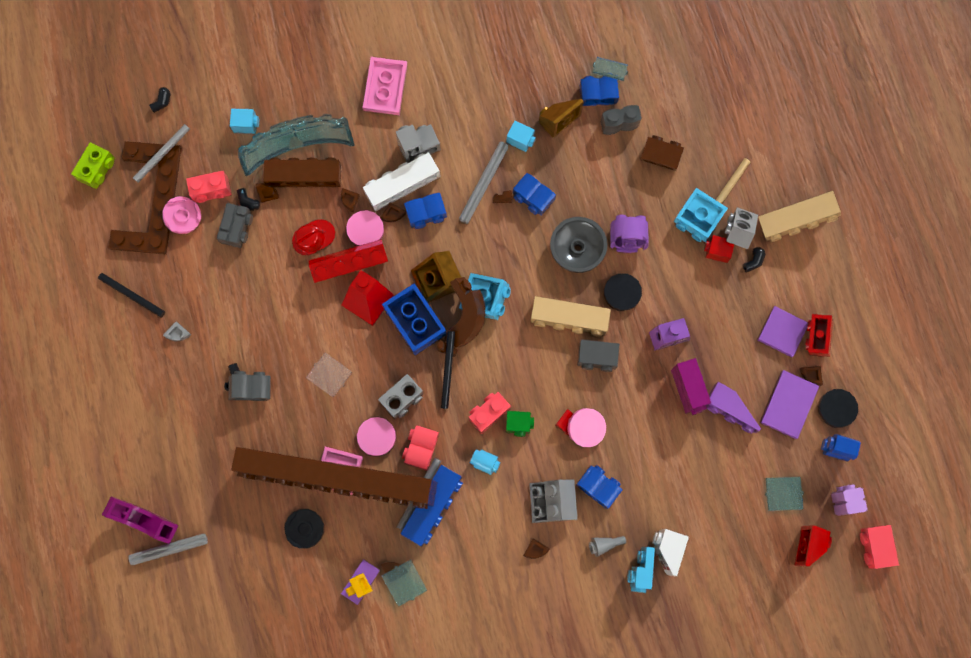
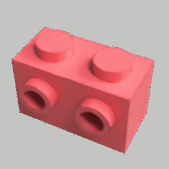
(208, 186)
(490, 412)

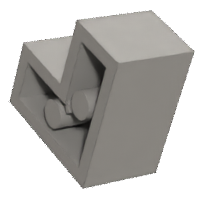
(416, 142)

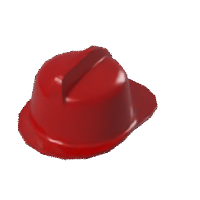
(313, 237)

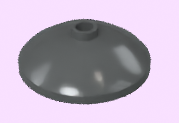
(582, 233)

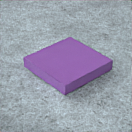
(783, 331)

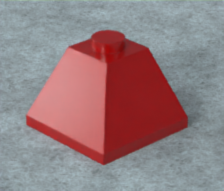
(366, 297)
(812, 545)

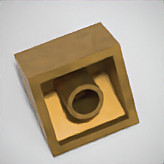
(435, 275)

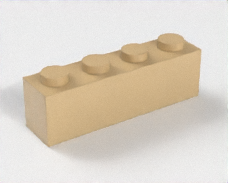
(800, 216)
(570, 316)

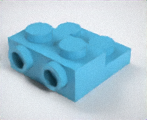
(700, 215)
(493, 292)
(641, 577)

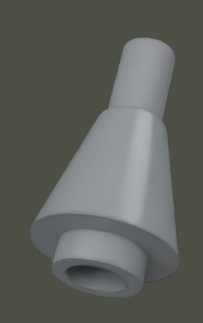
(601, 545)

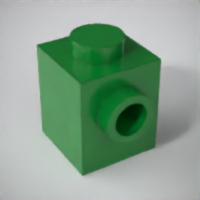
(519, 423)

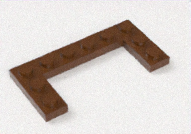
(157, 238)

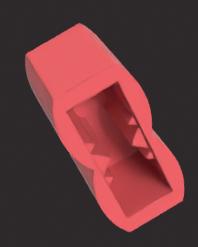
(420, 448)

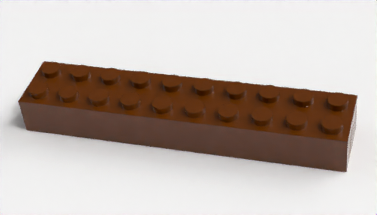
(339, 477)

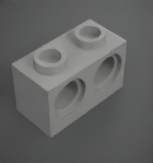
(741, 227)
(397, 393)

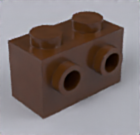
(662, 153)

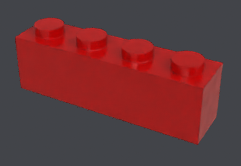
(347, 261)

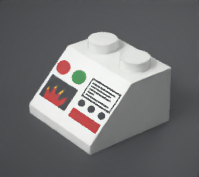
(670, 550)

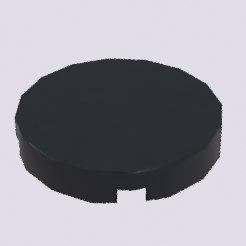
(622, 292)
(838, 408)
(304, 528)

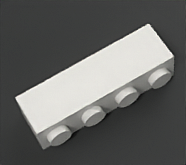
(401, 181)

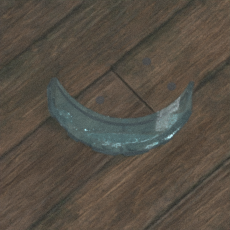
(293, 135)

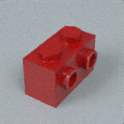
(820, 335)

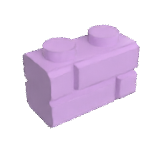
(848, 500)

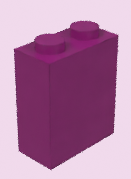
(691, 386)

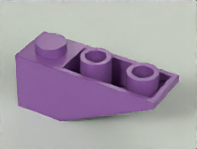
(729, 404)

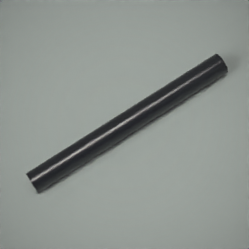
(132, 295)
(447, 369)

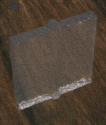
(329, 375)

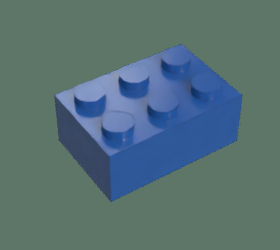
(414, 319)

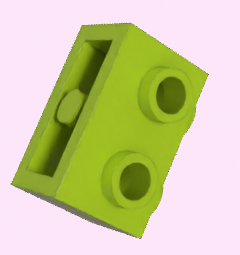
(93, 166)

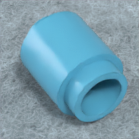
(485, 461)

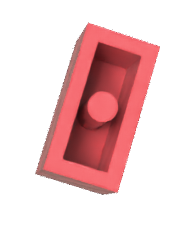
(879, 547)

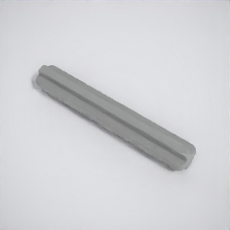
(168, 549)

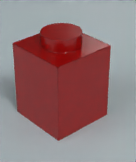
(718, 249)

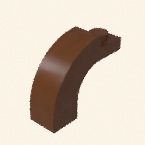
(472, 312)

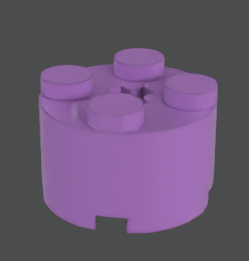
(629, 233)

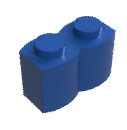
(599, 91)
(533, 194)
(425, 210)
(841, 447)
(599, 486)

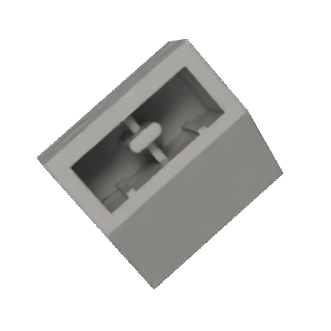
(553, 501)

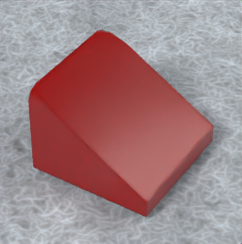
(562, 424)

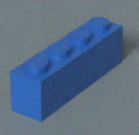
(423, 520)

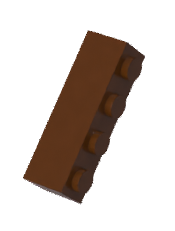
(302, 172)

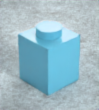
(244, 121)
(521, 136)

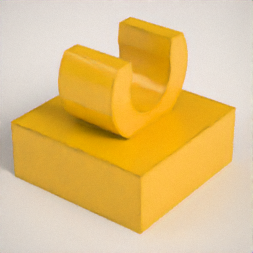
(359, 586)

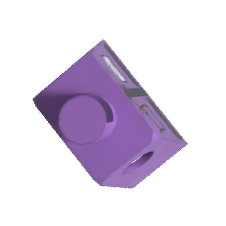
(670, 334)

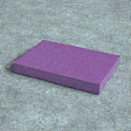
(789, 404)

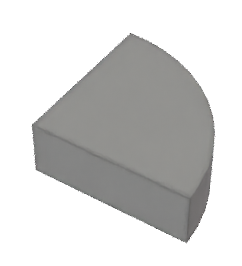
(176, 333)

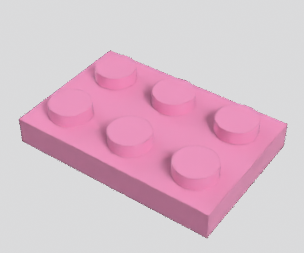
(385, 86)

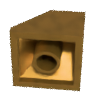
(560, 116)

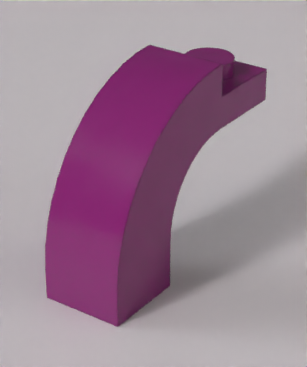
(140, 519)

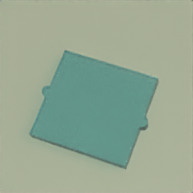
(610, 68)
(784, 493)
(404, 583)

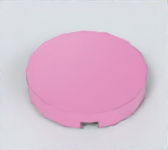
(181, 215)
(364, 228)
(586, 427)
(376, 436)

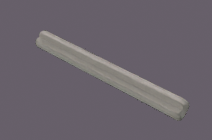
(483, 182)

